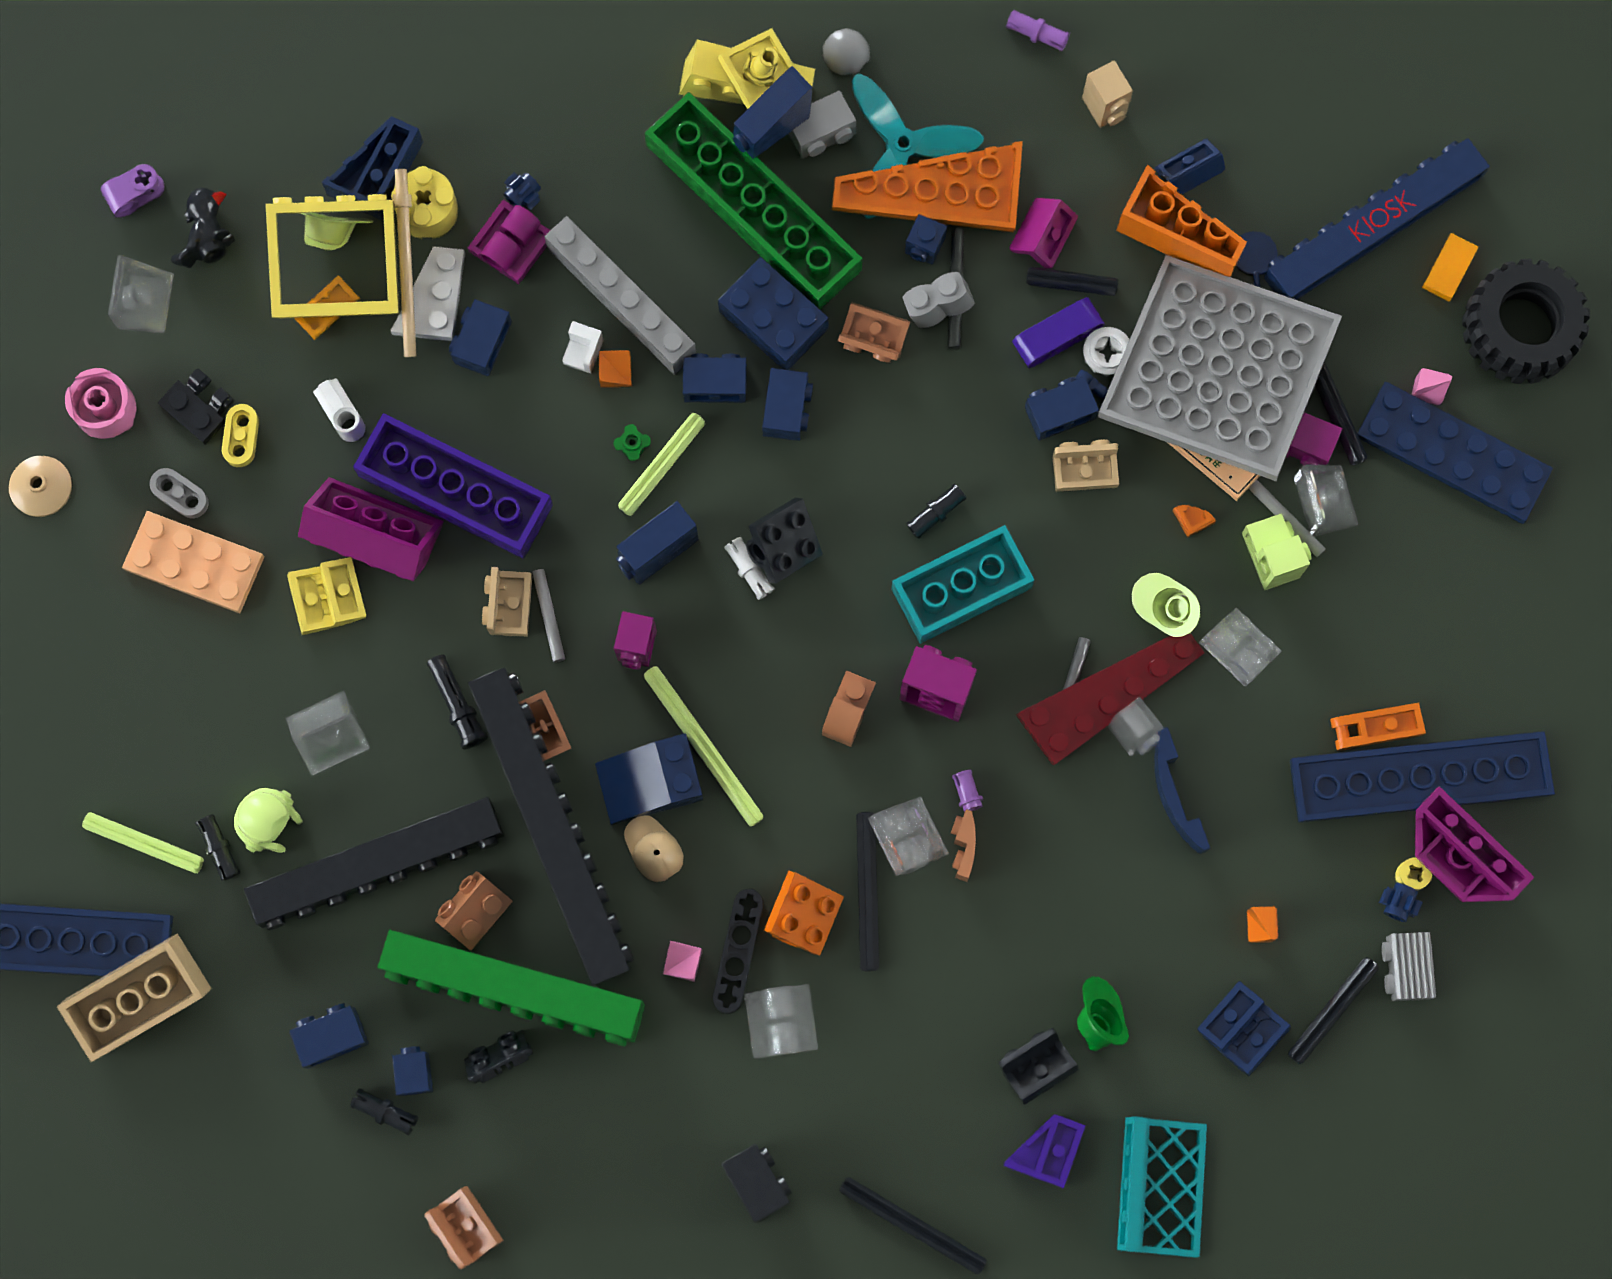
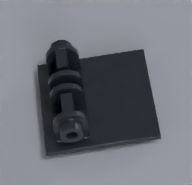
(484, 1060)

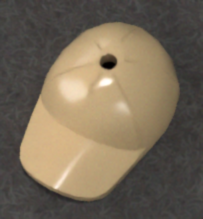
(643, 838)

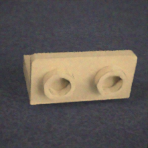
(1085, 466)
(508, 602)

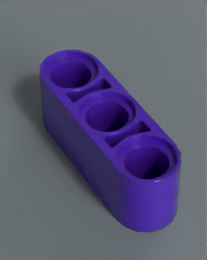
(1058, 332)

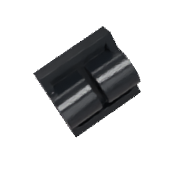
(783, 541)

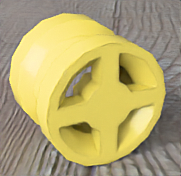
(1409, 876)

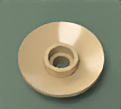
(48, 497)

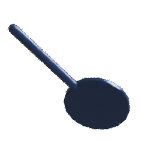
(1256, 255)

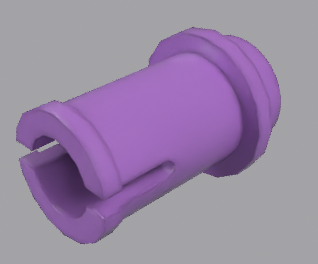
(967, 791)

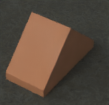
(548, 724)

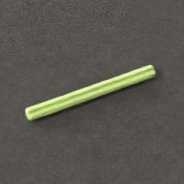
(703, 746)

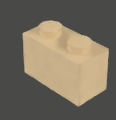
(1107, 94)

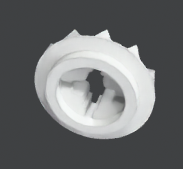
(1097, 341)

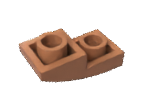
(966, 837)

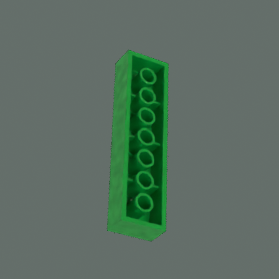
(753, 201)
(511, 986)

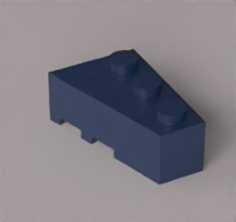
(374, 164)

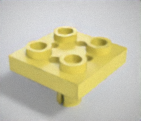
(760, 70)

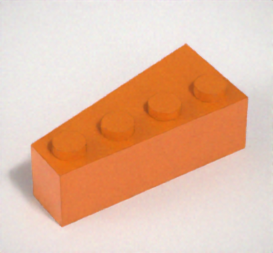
(1178, 227)

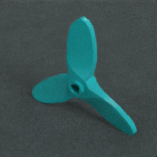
(923, 143)

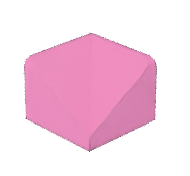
(1431, 386)
(682, 961)

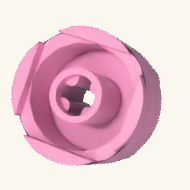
(85, 406)

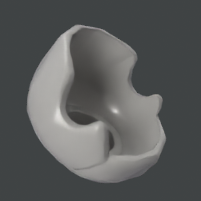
(845, 52)

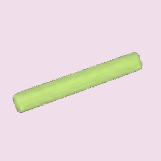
(661, 464)
(143, 842)

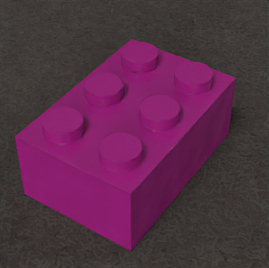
(937, 682)

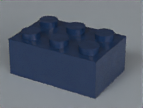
(773, 314)

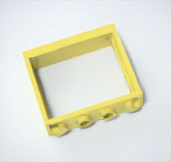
(343, 203)

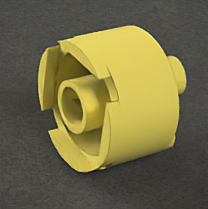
(441, 213)

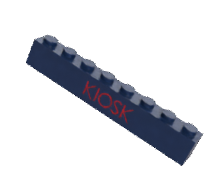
(1377, 221)

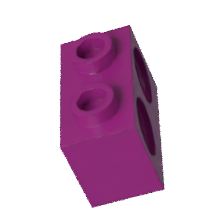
(635, 640)

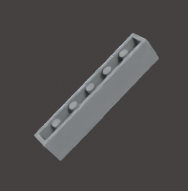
(619, 295)

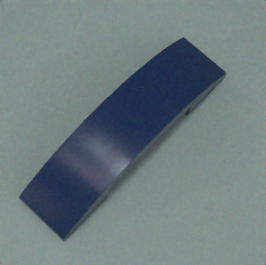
(1192, 830)

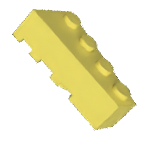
(707, 79)

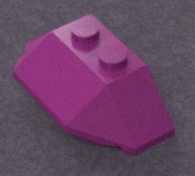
(1465, 853)

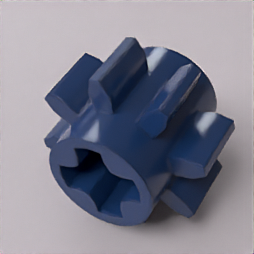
(522, 190)
(1400, 902)

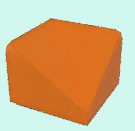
(615, 368)
(1262, 924)

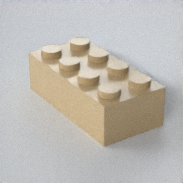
(134, 997)

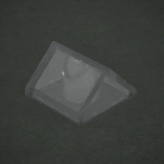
(140, 296)
(1325, 498)
(327, 733)

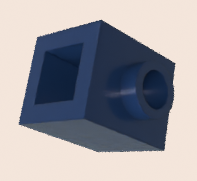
(925, 239)

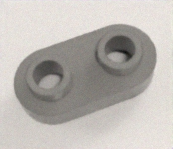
(179, 494)

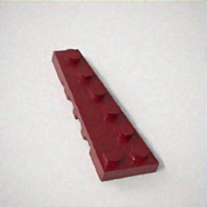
(1088, 706)

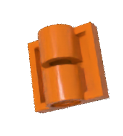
(803, 913)

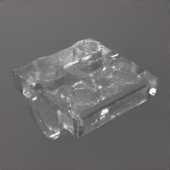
(1240, 647)
(908, 836)
(781, 1021)

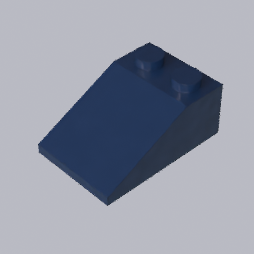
(649, 779)

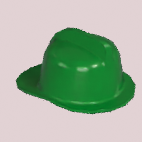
(1102, 1017)

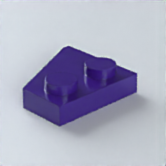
(1049, 1151)

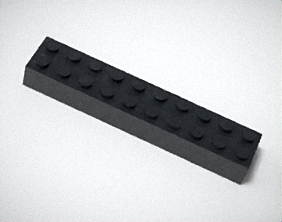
(550, 826)

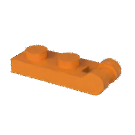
(1379, 726)

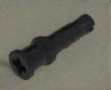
(461, 715)

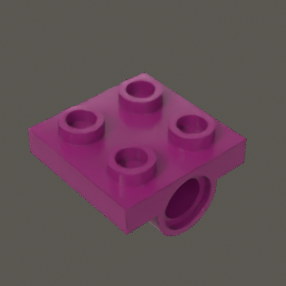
(510, 241)

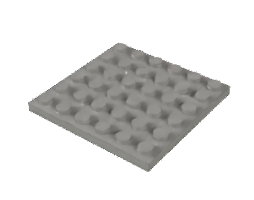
(1220, 367)

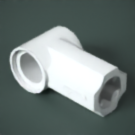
(339, 409)

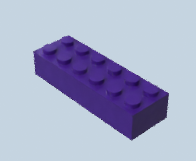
(453, 485)

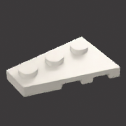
(436, 295)

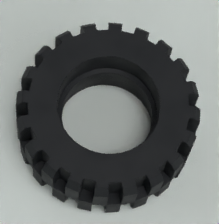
(1550, 292)

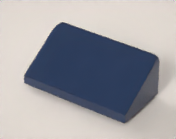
(1192, 166)

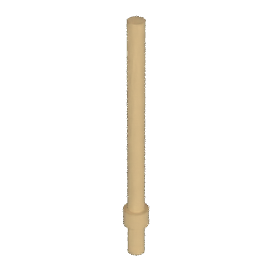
(402, 202)

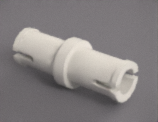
(748, 569)

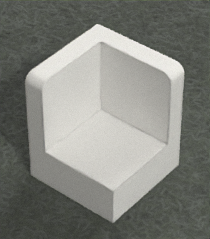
(583, 347)

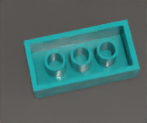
(962, 584)

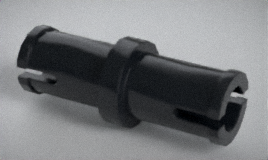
(936, 511)
(217, 847)
(384, 1111)

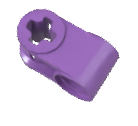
(129, 190)

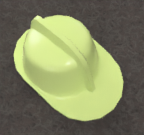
(329, 231)
(1166, 604)

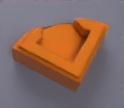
(1193, 519)

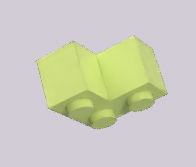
(1276, 551)

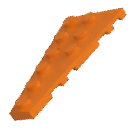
(950, 189)

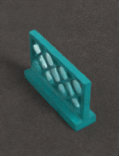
(1134, 1186)

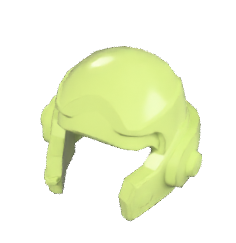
(263, 817)

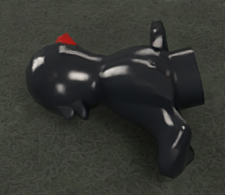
(206, 237)

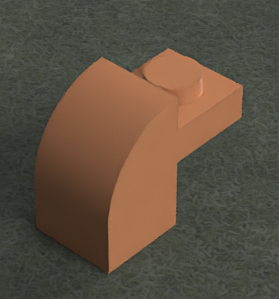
(848, 708)

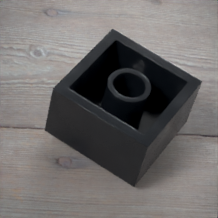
(756, 1182)

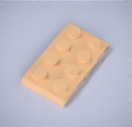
(193, 562)

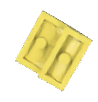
(326, 596)

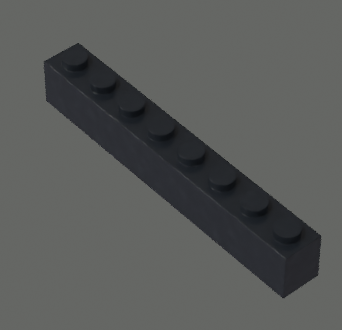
(373, 863)

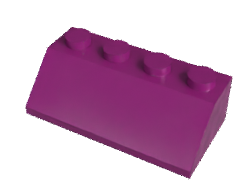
(369, 528)

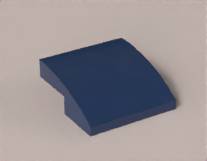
(1244, 1028)

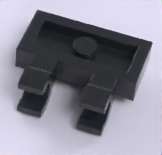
(194, 414)

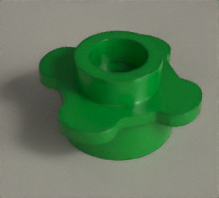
(632, 451)

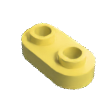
(240, 437)

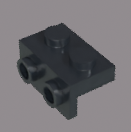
(1037, 1065)

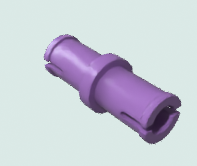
(1037, 30)

